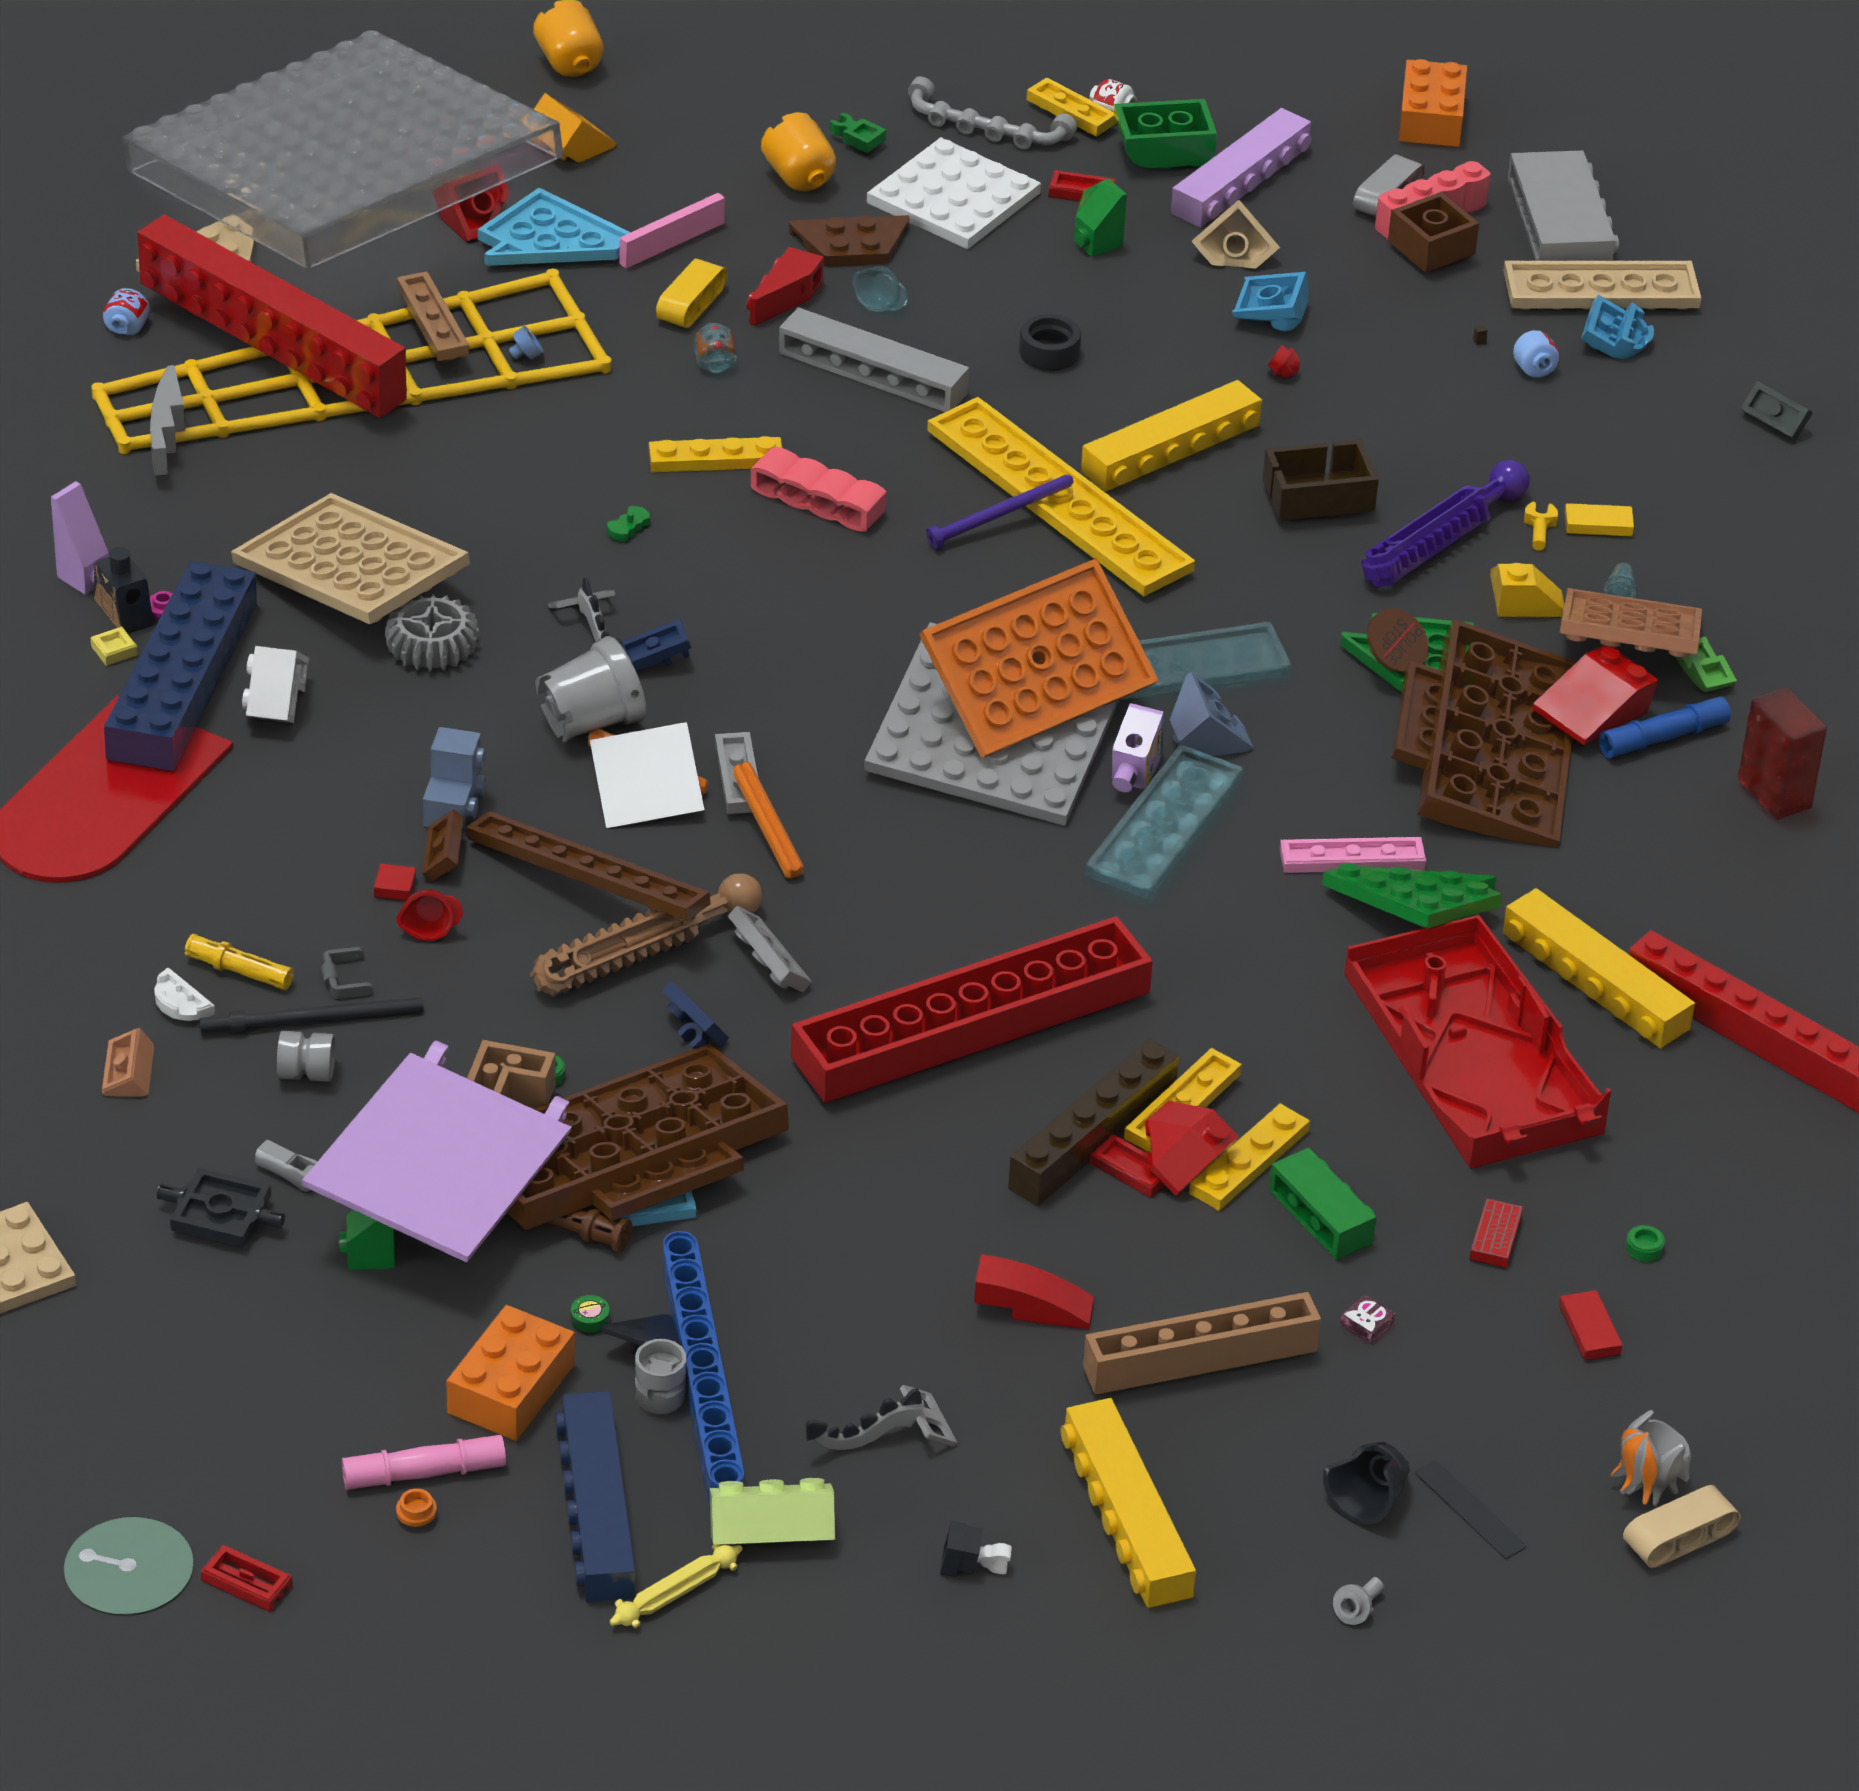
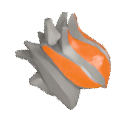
(1652, 1458)

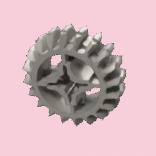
(431, 633)

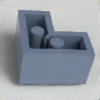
(455, 776)

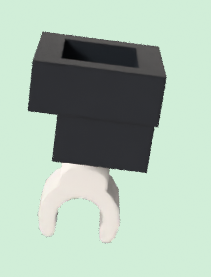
(963, 1551)

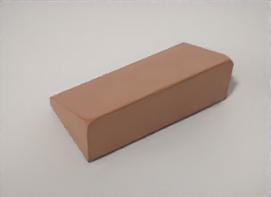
(128, 1065)

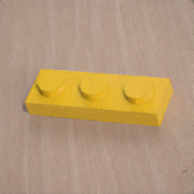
(1061, 100)

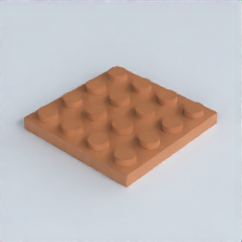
(1631, 621)

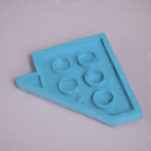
(548, 231)

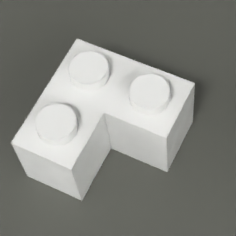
(274, 683)

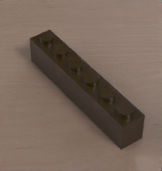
(1103, 1110)

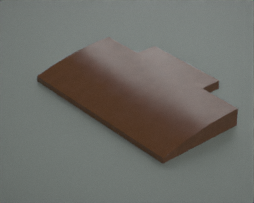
(1482, 746)
(652, 1137)

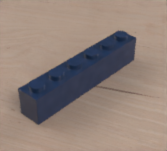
(597, 1495)

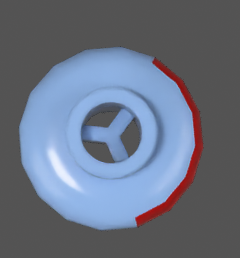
(127, 310)
(1536, 354)

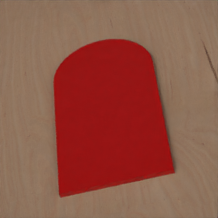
(92, 811)

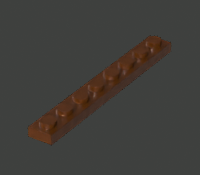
(589, 866)

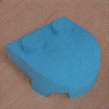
(1616, 330)

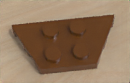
(851, 240)

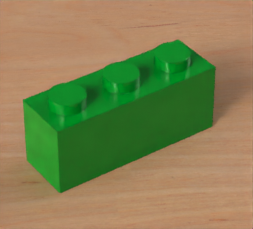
(1322, 1203)

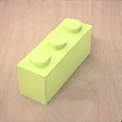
(772, 1512)

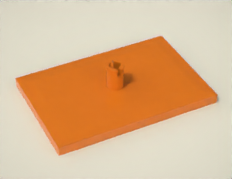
(1038, 657)

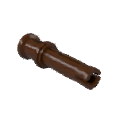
(592, 1228)

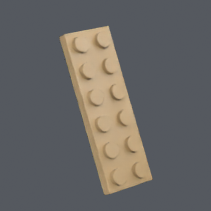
(1621, 282)

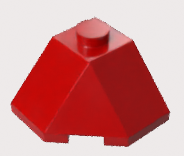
(474, 212)
(1185, 1142)

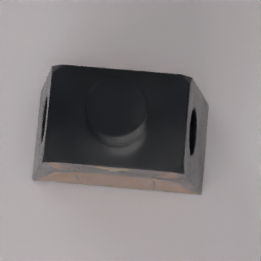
(122, 591)

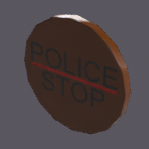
(1396, 639)

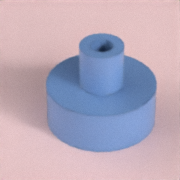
(526, 344)

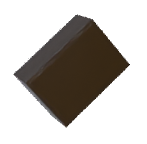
(1480, 335)

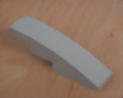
(166, 419)

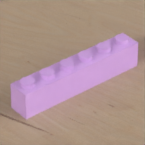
(1240, 167)

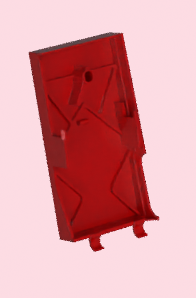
(1476, 1041)

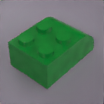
(1167, 132)

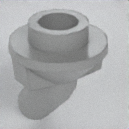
(1353, 1602)

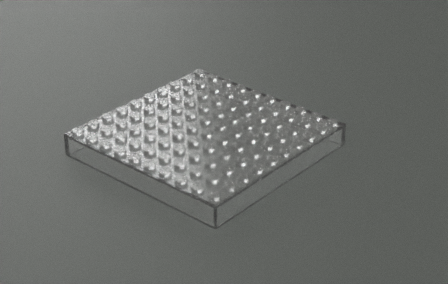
(341, 148)

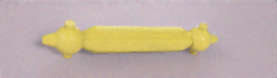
(675, 1585)

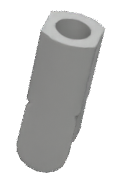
(284, 1163)

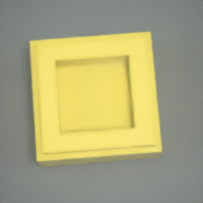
(114, 646)

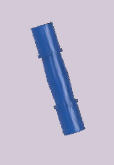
(1664, 727)

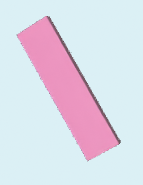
(671, 230)
(1328, 854)

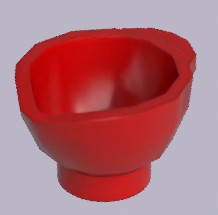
(429, 914)

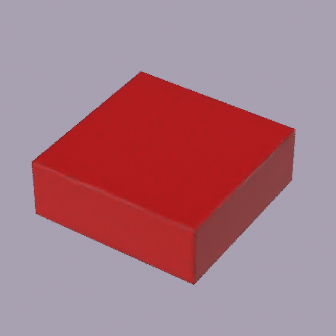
(394, 882)

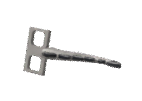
(590, 607)
(889, 1416)

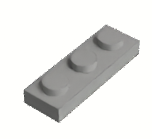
(730, 751)
(769, 950)

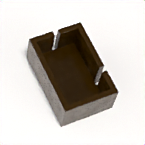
(1302, 489)

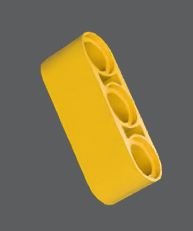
(691, 293)

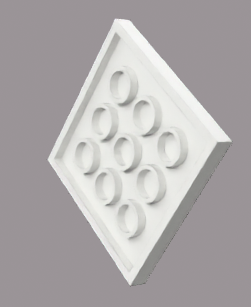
(954, 193)

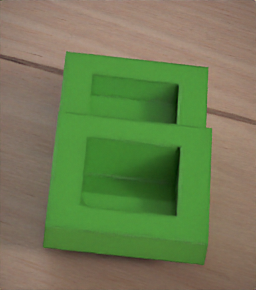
(1707, 669)

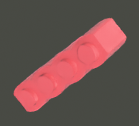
(1464, 186)
(822, 490)

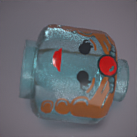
(715, 346)

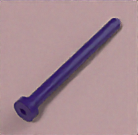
(937, 536)

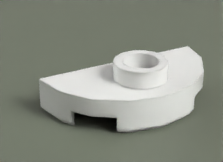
(180, 999)

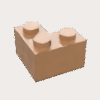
(515, 1072)

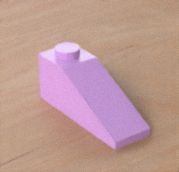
(76, 538)

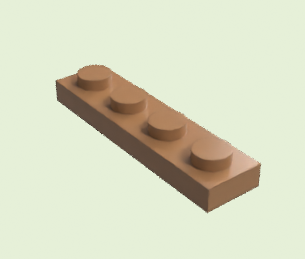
(432, 316)

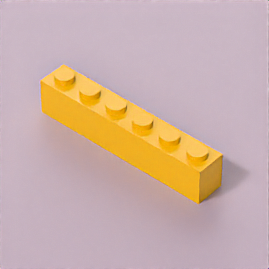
(1171, 435)
(1598, 968)
(1128, 1503)

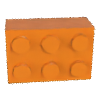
(1432, 103)
(510, 1372)

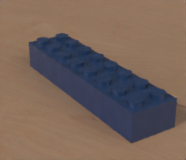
(180, 666)

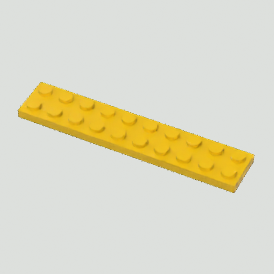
(1079, 512)

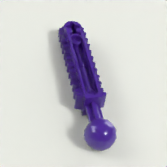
(1443, 525)

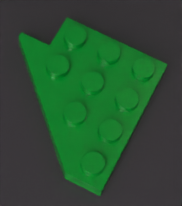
(1416, 895)

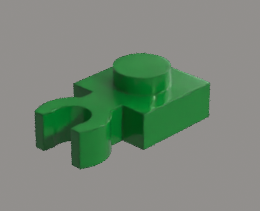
(860, 134)

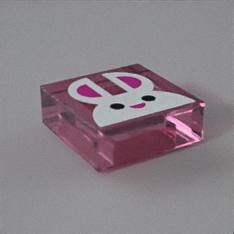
(1367, 1318)

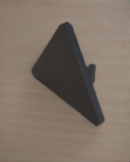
(642, 1330)

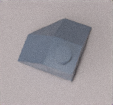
(1205, 722)

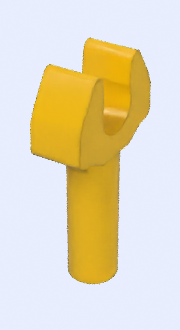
(1540, 523)

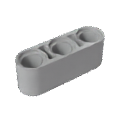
(1393, 174)

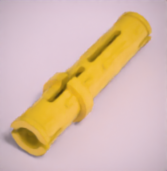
(226, 957)

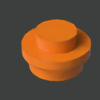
(416, 1508)

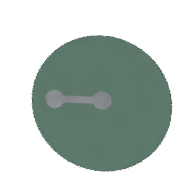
(128, 1565)

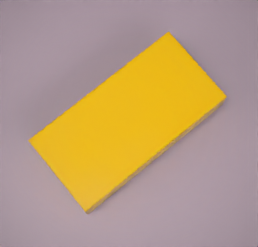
(1599, 519)

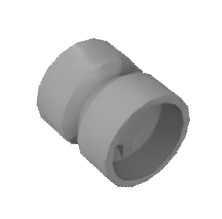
(306, 1056)
(660, 1376)

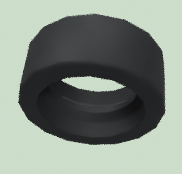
(1050, 327)

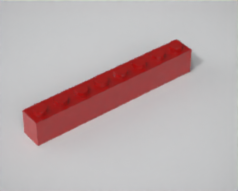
(1756, 1020)

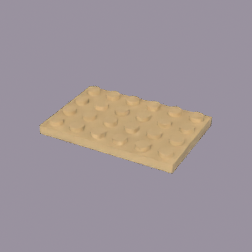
(350, 558)

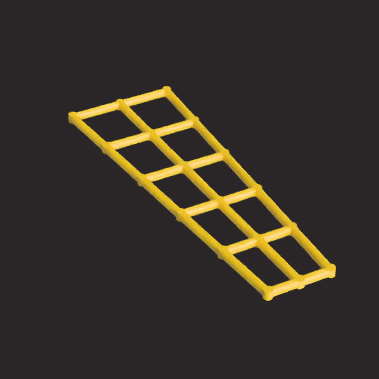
(319, 411)

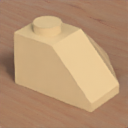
(1235, 239)

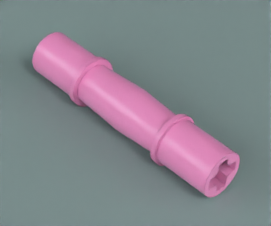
(423, 1462)

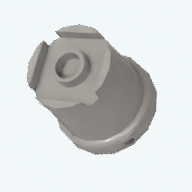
(592, 691)

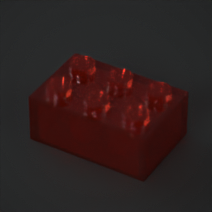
(1782, 753)

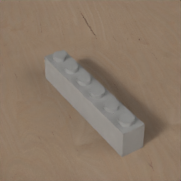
(873, 360)

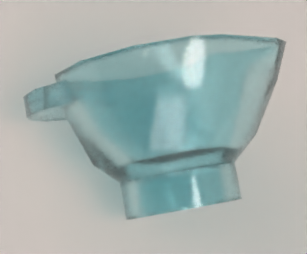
(879, 289)

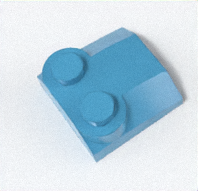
(1274, 299)

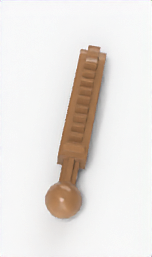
(637, 938)

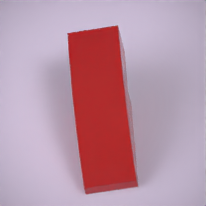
(1032, 1293)

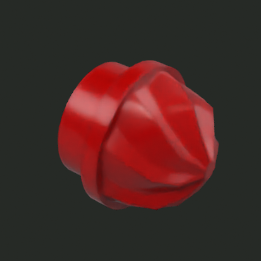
(1284, 363)

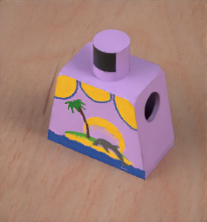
(1133, 763)

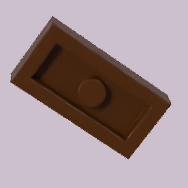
(442, 846)

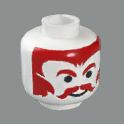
(1112, 92)

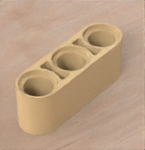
(1681, 1526)

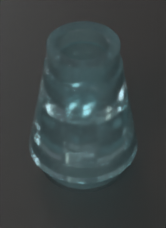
(1621, 582)

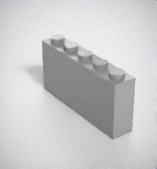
(1561, 207)

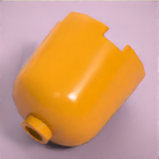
(569, 38)
(799, 152)

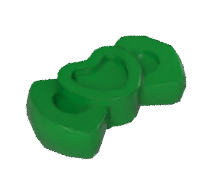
(628, 524)

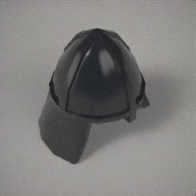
(1366, 1482)

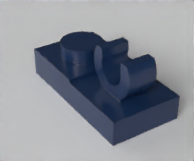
(657, 645)
(700, 1023)

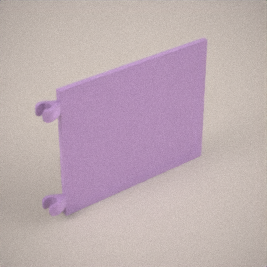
(438, 1155)

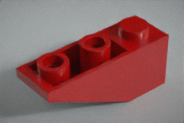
(788, 284)

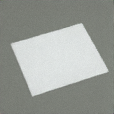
(646, 775)

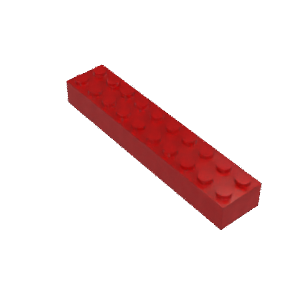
(272, 316)
(970, 1009)

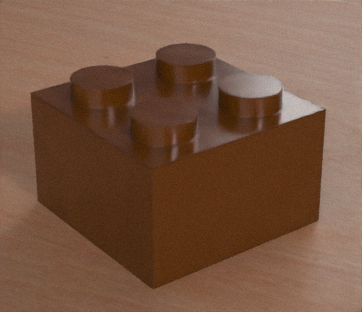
(1433, 232)

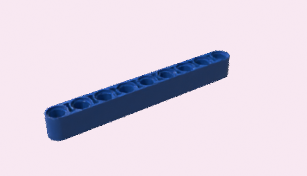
(705, 1376)

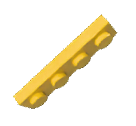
(709, 454)
(1196, 1087)
(1249, 1157)

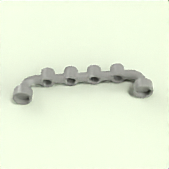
(922, 90)

